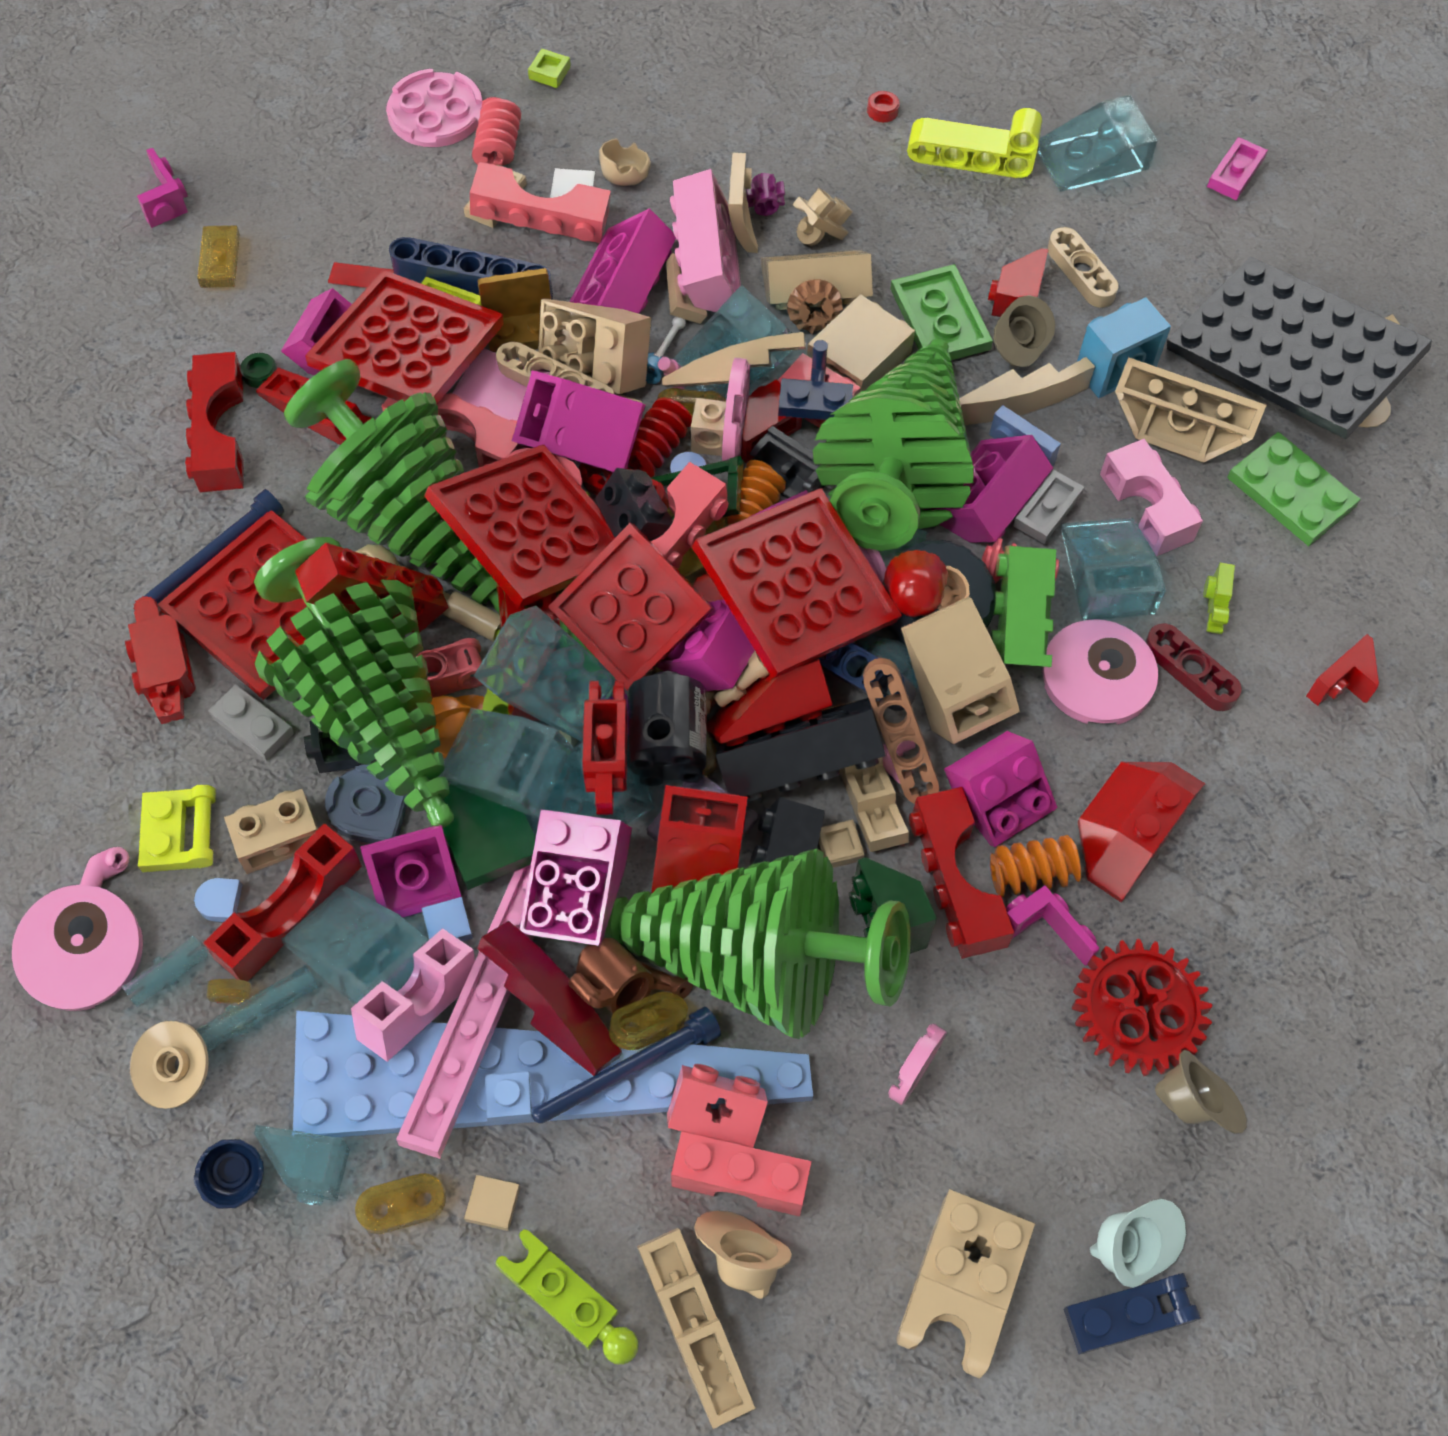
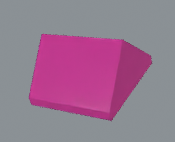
(411, 871)

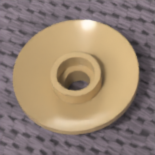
(154, 1064)

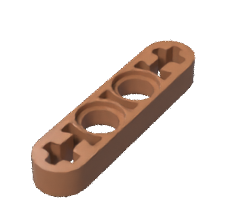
(902, 731)

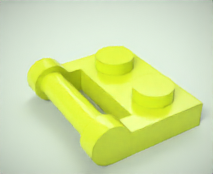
(164, 829)

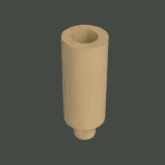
(472, 615)

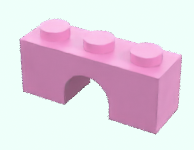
(1140, 472)
(392, 1018)

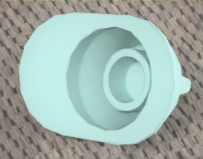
(1141, 1241)

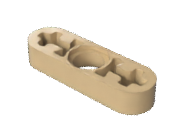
(1082, 280)

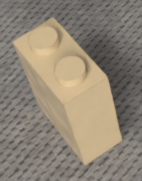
(865, 342)

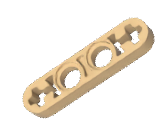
(534, 360)

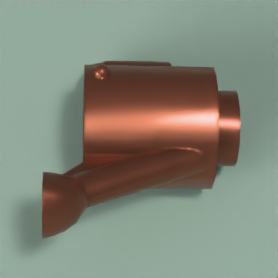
(615, 978)

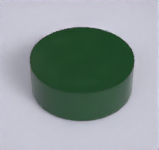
(257, 369)

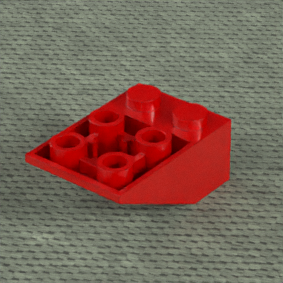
(771, 704)
(697, 835)

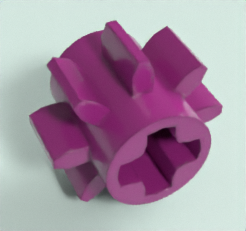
(765, 194)

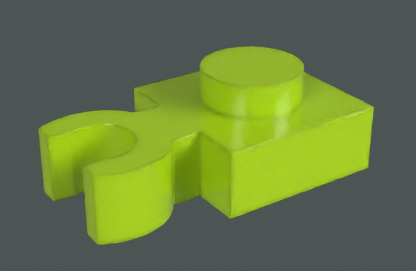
(1219, 591)

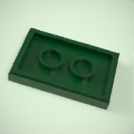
(486, 837)

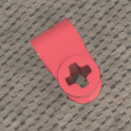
(453, 666)

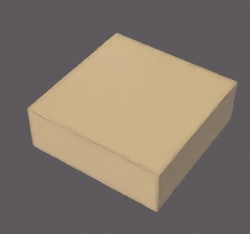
(841, 843)
(492, 1203)

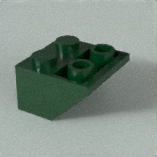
(877, 884)

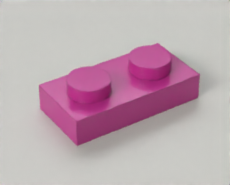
(1237, 168)

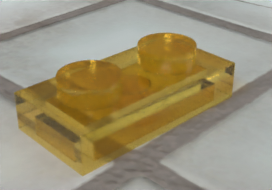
(218, 256)

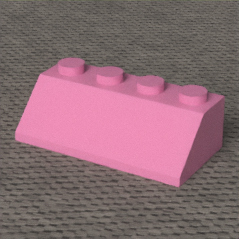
(705, 241)

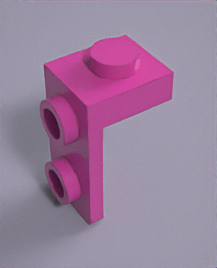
(165, 200)
(1053, 908)

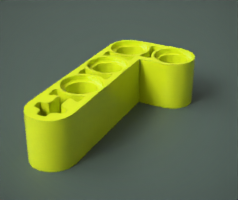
(978, 147)

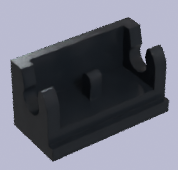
(789, 460)

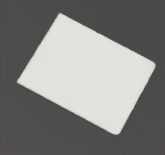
(566, 179)

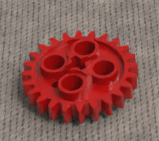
(1177, 999)

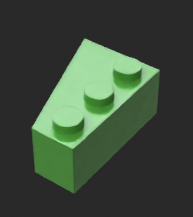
(1024, 605)

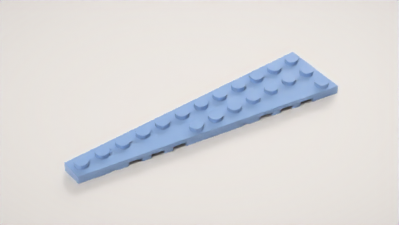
(355, 1092)

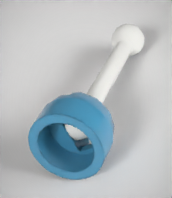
(655, 376)

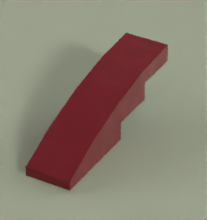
(546, 990)

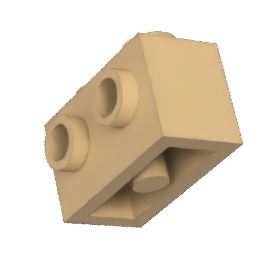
(271, 829)

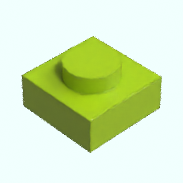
(549, 68)

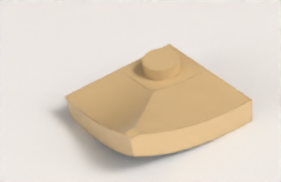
(738, 204)

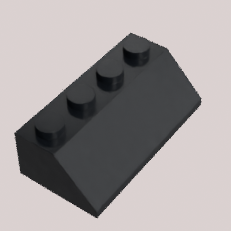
(802, 750)

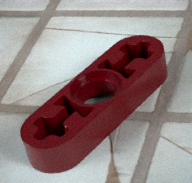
(1193, 682)

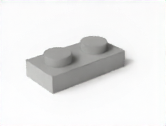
(1048, 506)
(251, 722)

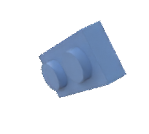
(1009, 424)

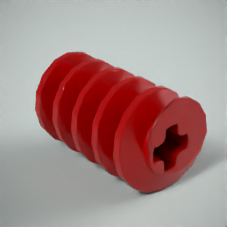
(658, 434)

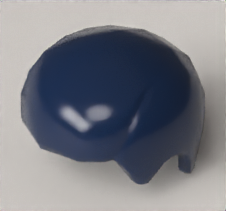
(229, 1173)

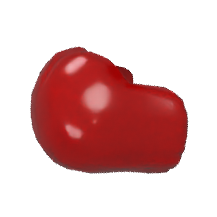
(916, 582)

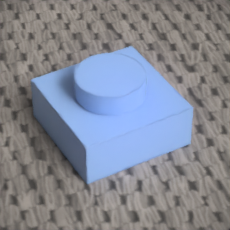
(508, 1096)

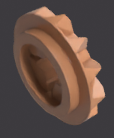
(813, 292)

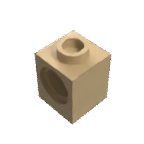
(708, 427)

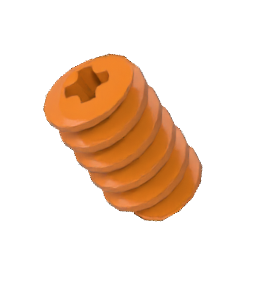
(759, 490)
(1034, 863)

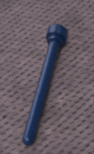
(262, 504)
(700, 1028)

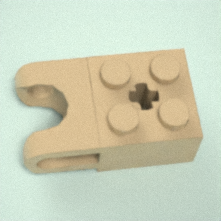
(965, 1291)

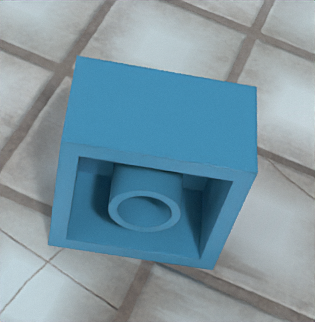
(1130, 332)

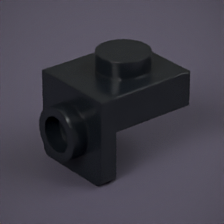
(326, 752)

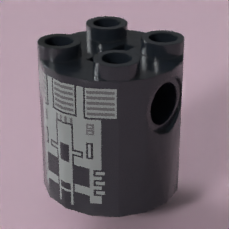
(667, 728)

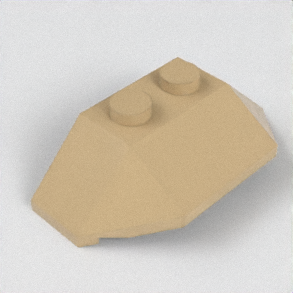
(1185, 412)

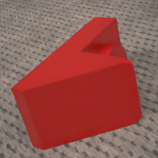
(1353, 671)

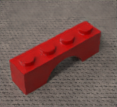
(215, 388)
(975, 918)
(255, 936)

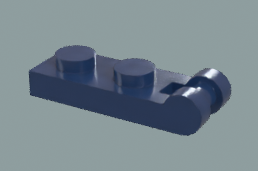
(1130, 1314)

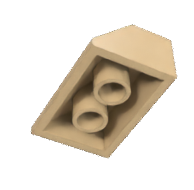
(844, 269)

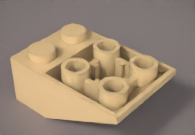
(597, 342)
(959, 672)

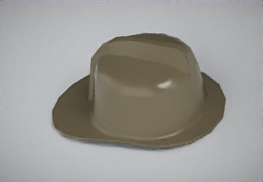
(1024, 331)
(1200, 1095)

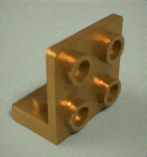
(519, 301)

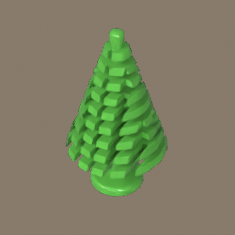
(898, 452)
(383, 474)
(360, 678)
(765, 938)

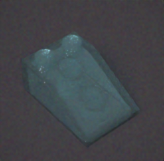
(1099, 145)

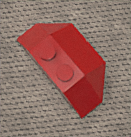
(1132, 821)

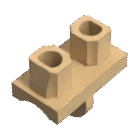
(823, 216)

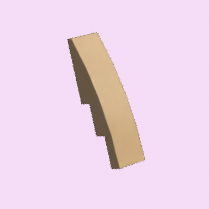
(717, 366)
(1025, 394)
(875, 805)
(696, 1328)

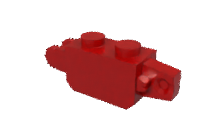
(161, 660)
(605, 745)

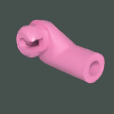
(104, 866)

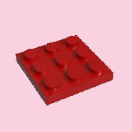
(631, 606)

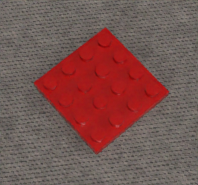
(407, 338)
(524, 522)
(796, 582)
(225, 609)

